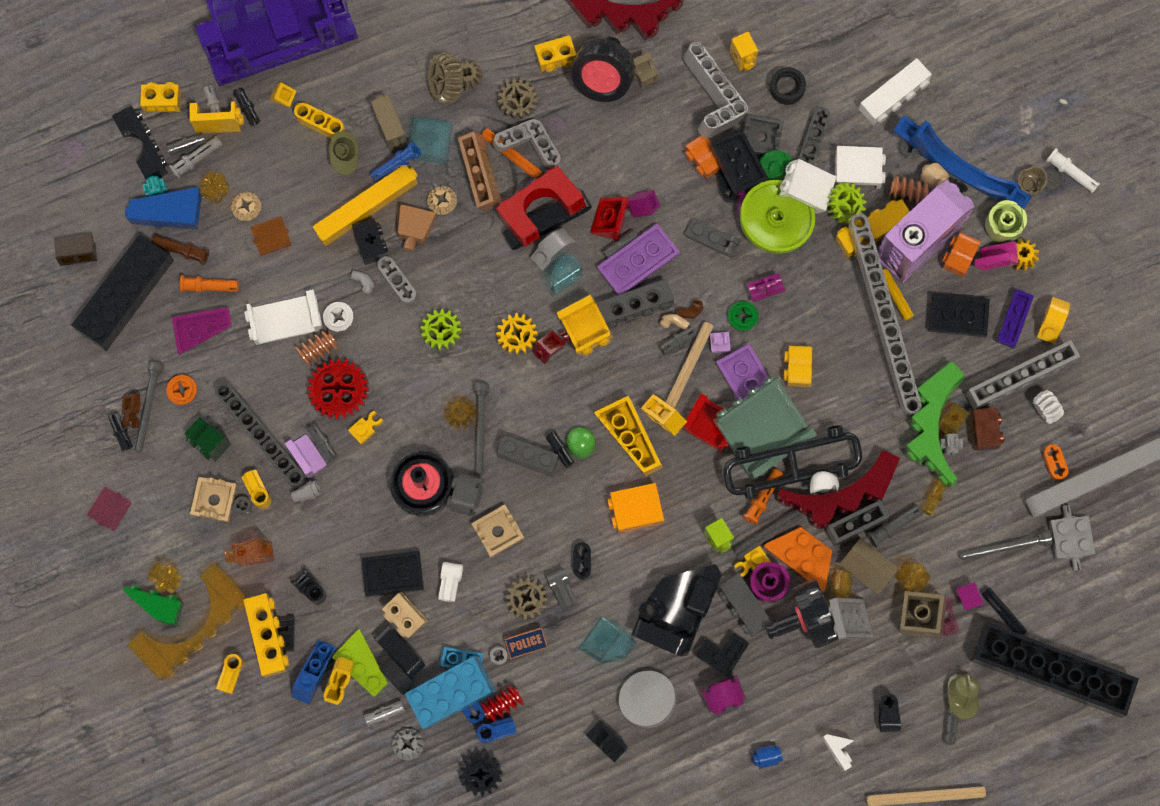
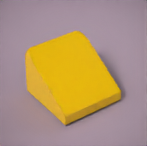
(283, 94)

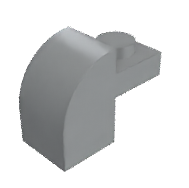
(551, 247)

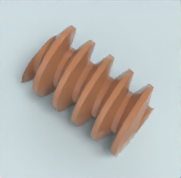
(908, 190)
(317, 348)

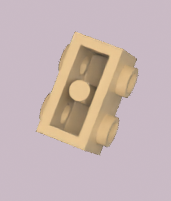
(406, 613)

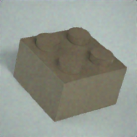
(923, 615)

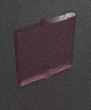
(109, 509)

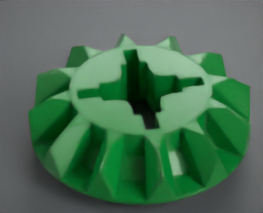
(750, 311)

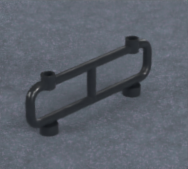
(744, 455)

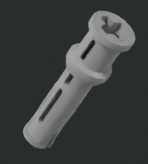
(188, 162)

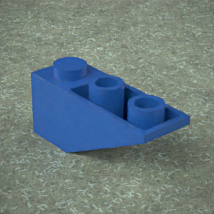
(313, 672)

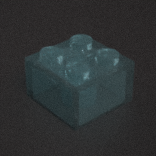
(433, 140)

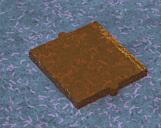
(271, 236)

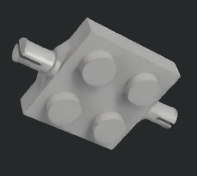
(1072, 537)

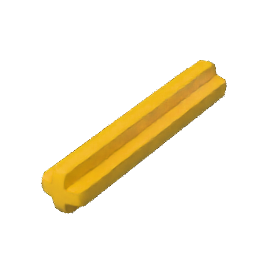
(897, 296)

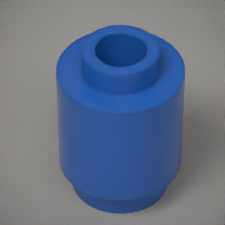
(767, 756)

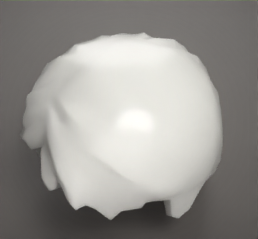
(823, 482)

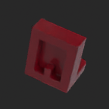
(548, 346)

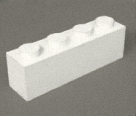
(895, 91)

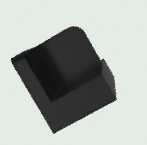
(606, 741)

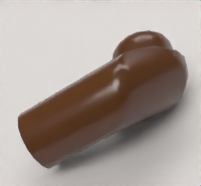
(693, 311)

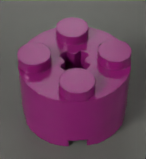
(770, 571)
(723, 695)

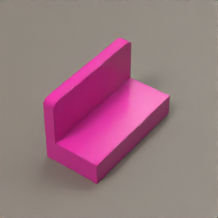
(997, 256)

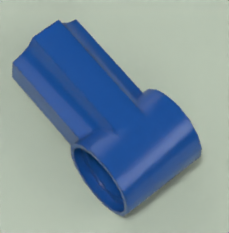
(498, 729)

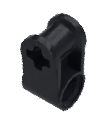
(307, 585)
(889, 717)

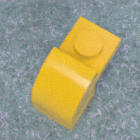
(1054, 320)

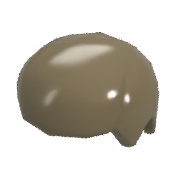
(1032, 180)

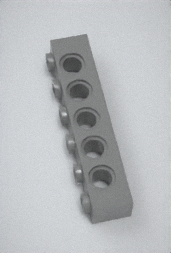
(1022, 375)

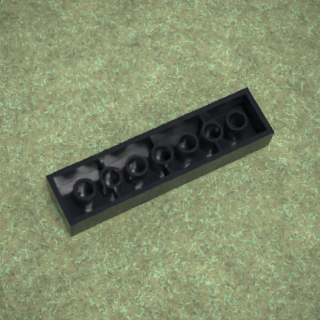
(1055, 670)

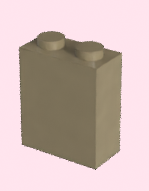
(389, 123)

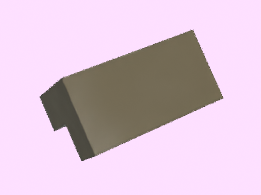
(869, 566)

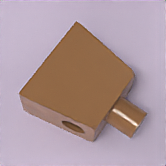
(415, 226)

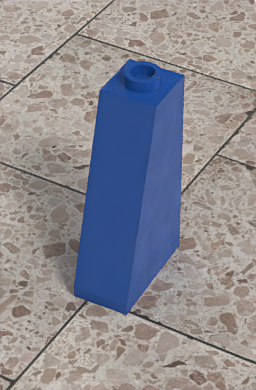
(170, 209)

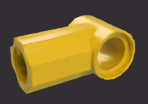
(256, 488)
(229, 675)

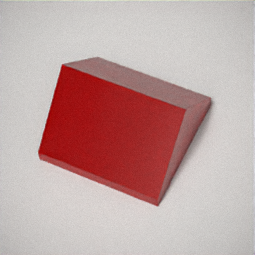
(610, 217)

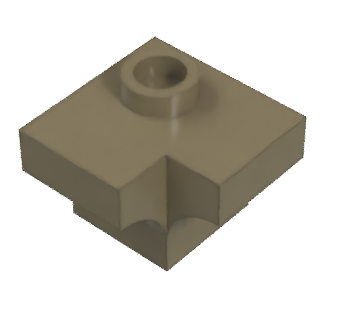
(645, 70)

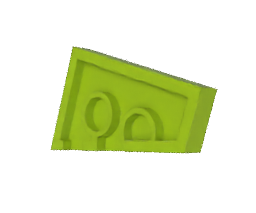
(365, 667)

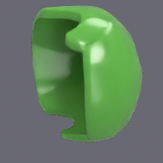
(581, 442)

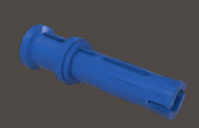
(401, 158)

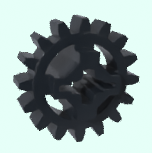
(481, 783)

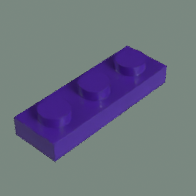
(1015, 318)

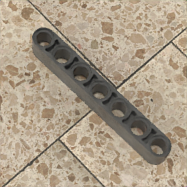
(256, 427)

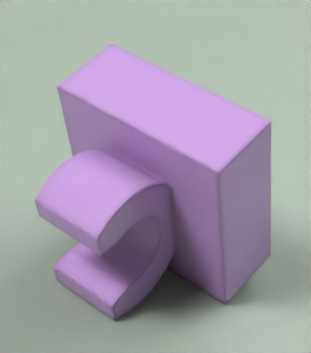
(720, 342)

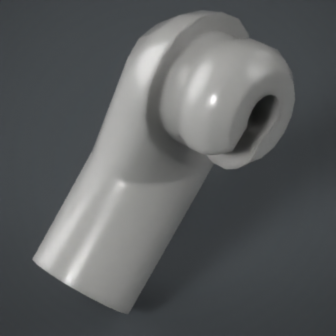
(365, 279)

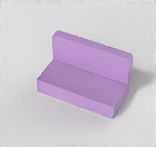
(306, 455)

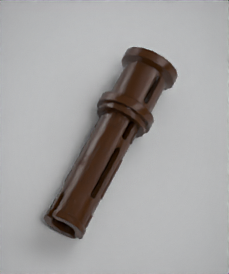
(188, 251)

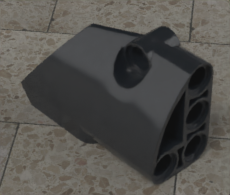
(678, 609)

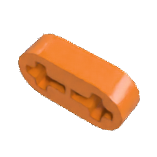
(1059, 460)

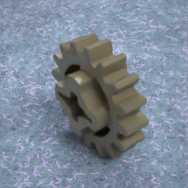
(524, 96)
(532, 586)

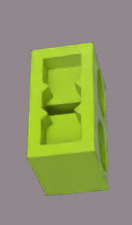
(719, 536)

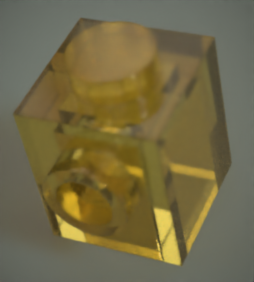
(953, 419)

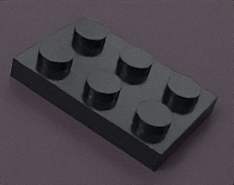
(738, 162)
(959, 315)
(392, 574)

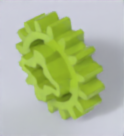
(846, 202)
(449, 330)

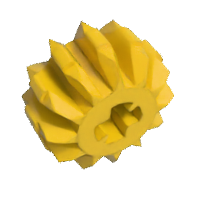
(1030, 258)

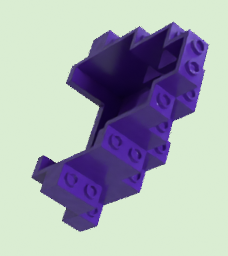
(269, 33)

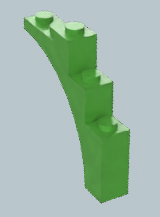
(927, 446)

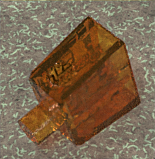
(250, 552)

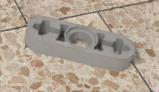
(409, 288)

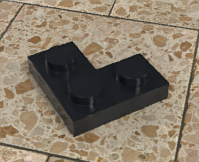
(723, 659)

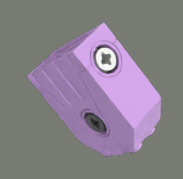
(924, 230)

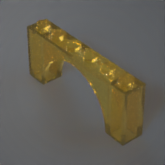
(165, 658)

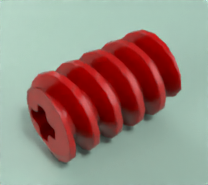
(501, 703)

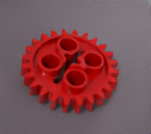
(339, 372)

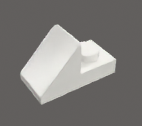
(835, 745)

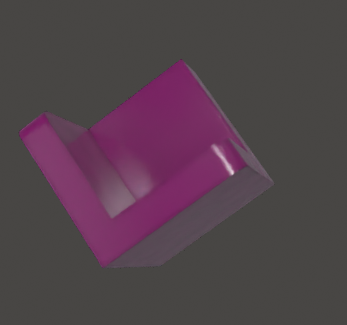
(643, 203)
(969, 596)

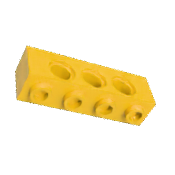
(253, 608)

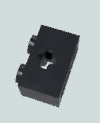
(369, 230)

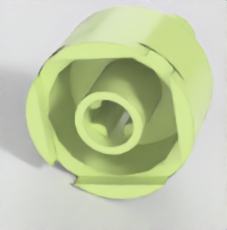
(999, 230)

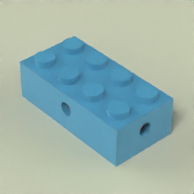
(450, 692)

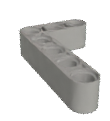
(730, 103)

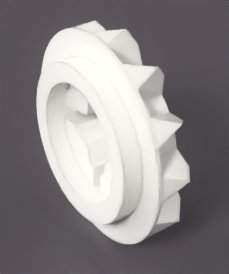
(337, 308)

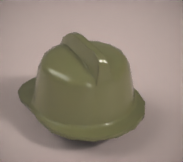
(343, 153)
(963, 695)

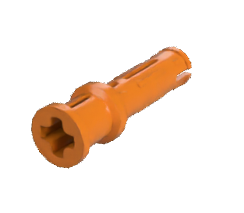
(199, 284)
(758, 504)

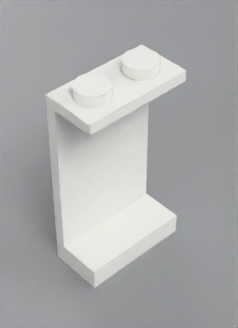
(284, 319)

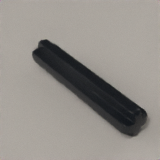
(1003, 611)

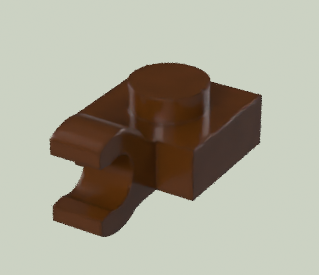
(130, 407)

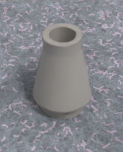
(306, 492)

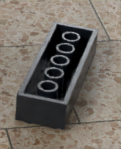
(122, 292)

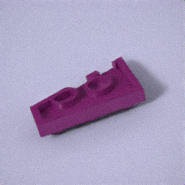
(199, 327)

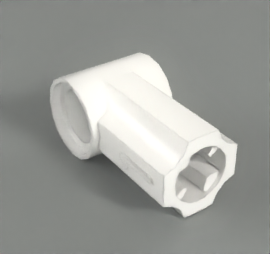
(450, 576)

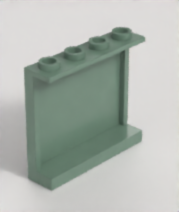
(763, 422)

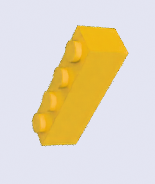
(880, 222)

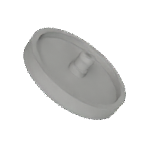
(647, 699)

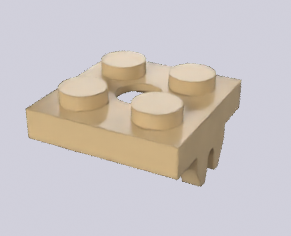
(207, 487)
(504, 519)

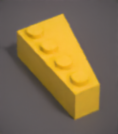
(626, 427)

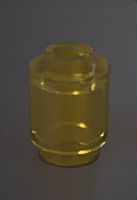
(841, 584)

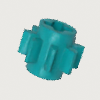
(154, 186)

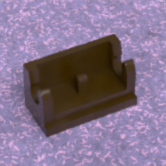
(75, 250)

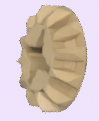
(444, 207)
(243, 214)

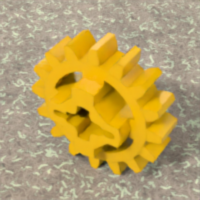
(509, 337)

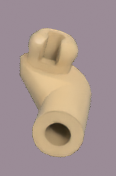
(674, 319)

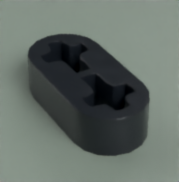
(723, 188)
(587, 561)

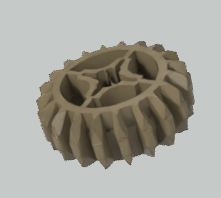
(445, 78)

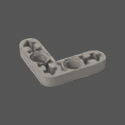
(529, 135)

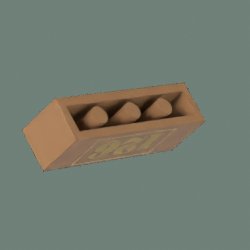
(479, 171)

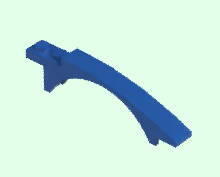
(933, 149)

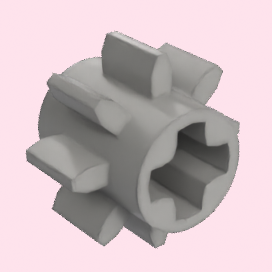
(951, 444)

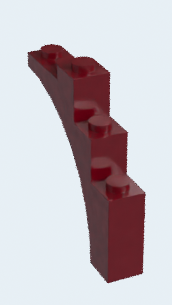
(620, 17)
(822, 507)

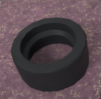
(787, 72)
(396, 676)

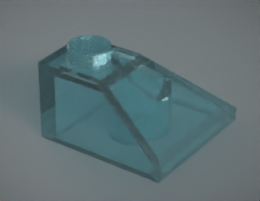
(564, 273)
(607, 642)

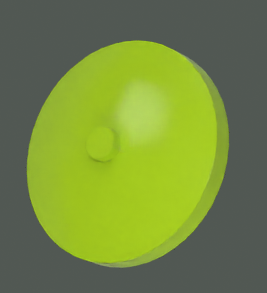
(775, 221)

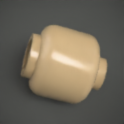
(934, 175)

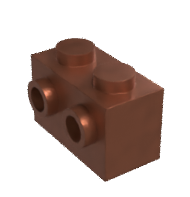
(986, 429)

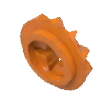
(174, 386)

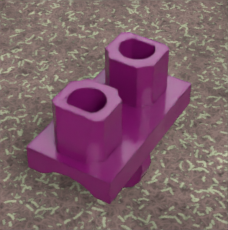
(766, 287)

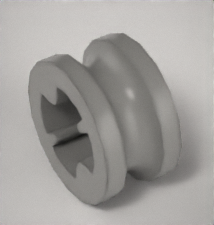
(504, 654)

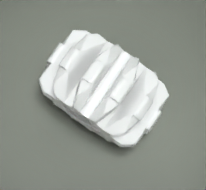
(1048, 406)

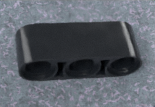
(399, 651)

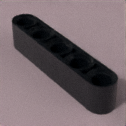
(548, 220)

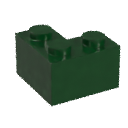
(209, 441)

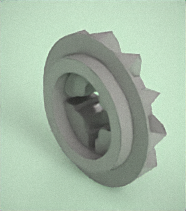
(407, 754)

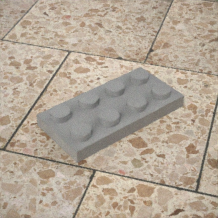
(850, 618)

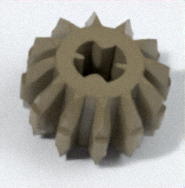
(476, 75)

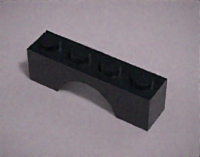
(130, 125)

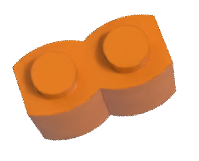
(702, 156)
(961, 254)

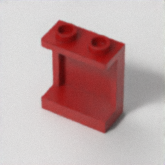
(701, 423)

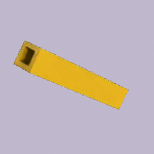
(365, 204)

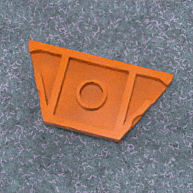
(803, 555)

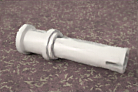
(1064, 165)

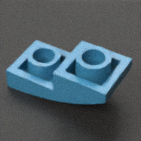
(452, 657)

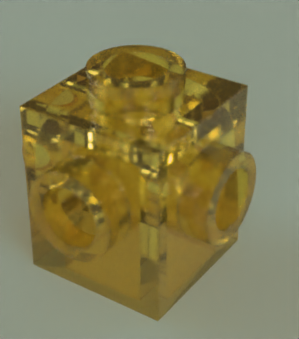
(214, 187)
(913, 576)
(164, 577)

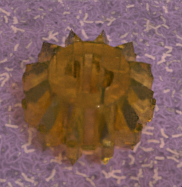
(453, 416)

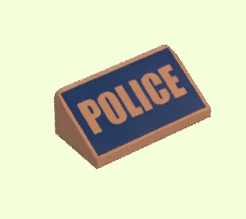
(526, 643)

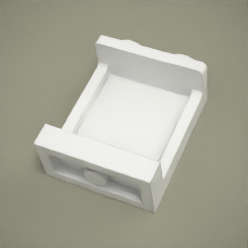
(859, 165)
(807, 185)

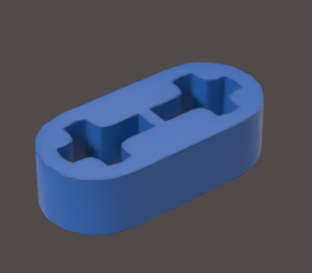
(468, 713)

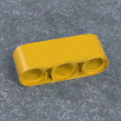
(315, 114)

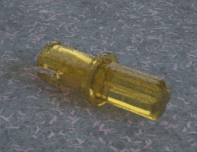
(935, 497)

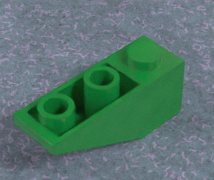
(160, 608)

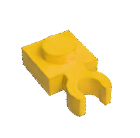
(364, 429)
(752, 560)

